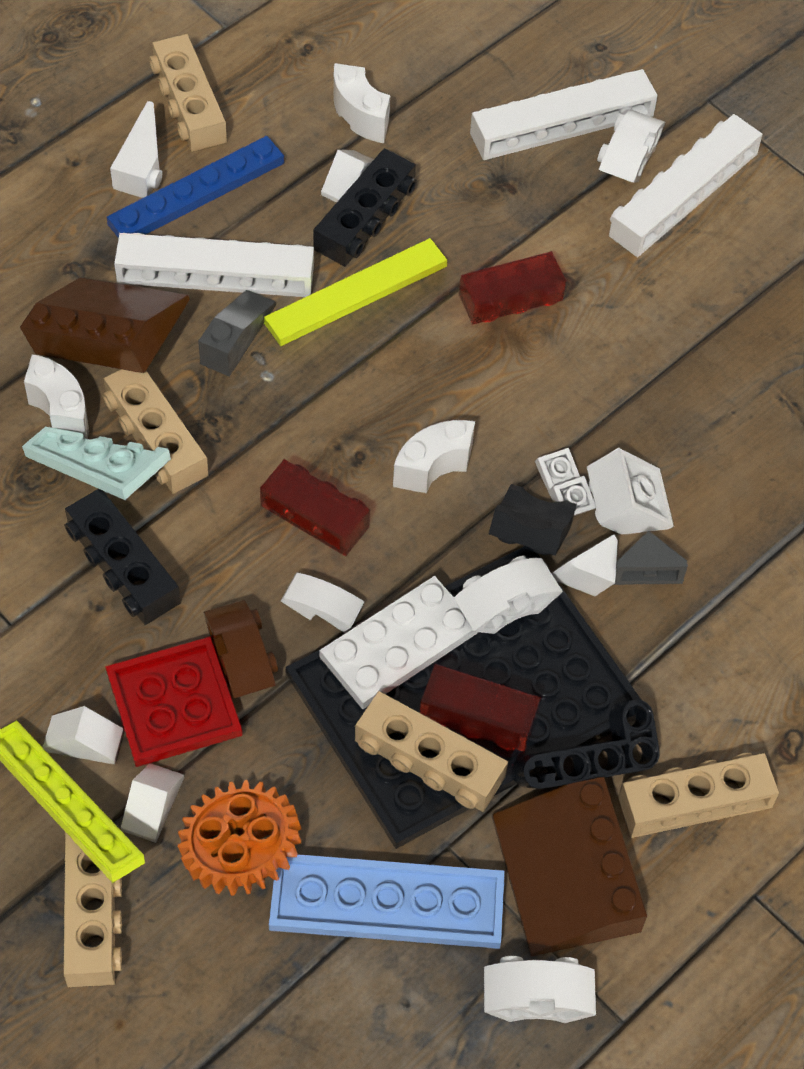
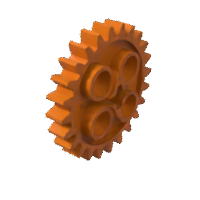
(239, 837)

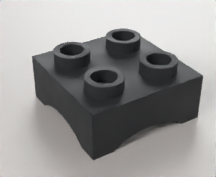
(532, 521)

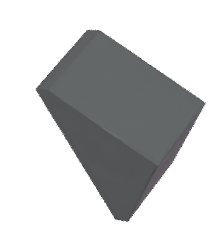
(650, 563)

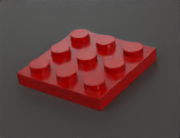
(173, 701)

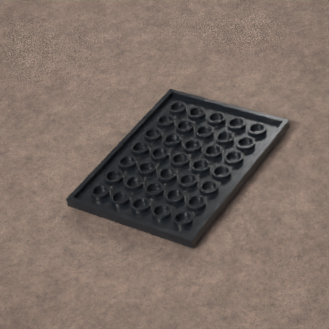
(536, 654)

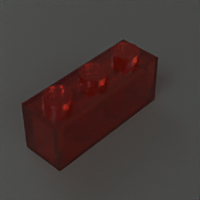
(512, 288)
(315, 507)
(480, 708)

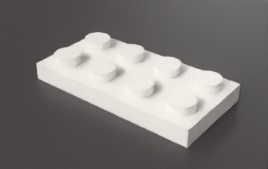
(397, 642)

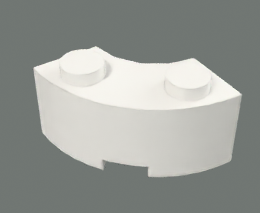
(360, 103)
(630, 145)
(57, 394)
(432, 453)
(507, 594)
(539, 989)

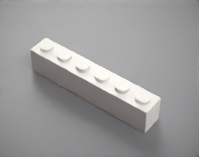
(560, 114)
(684, 185)
(214, 264)

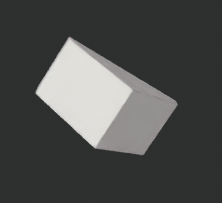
(343, 173)
(591, 570)
(84, 736)
(150, 801)

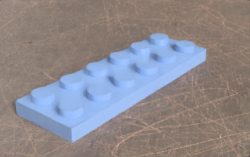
(389, 901)

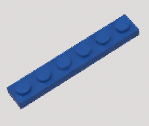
(197, 188)

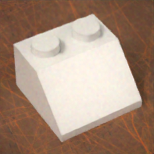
(628, 494)

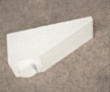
(137, 162)

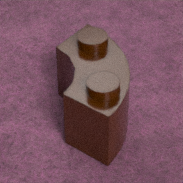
(240, 648)

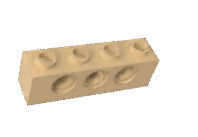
(188, 93)
(188, 461)
(421, 733)
(685, 809)
(84, 964)

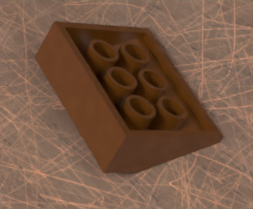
(103, 323)
(569, 868)

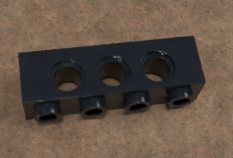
(364, 207)
(98, 514)

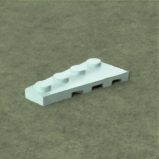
(96, 461)

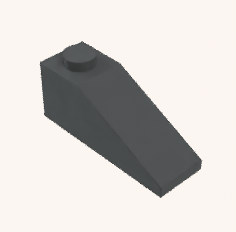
(233, 332)

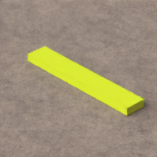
(355, 292)
(68, 803)

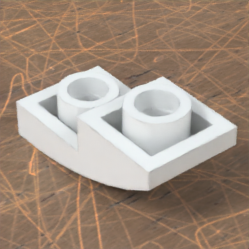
(564, 481)
(317, 597)

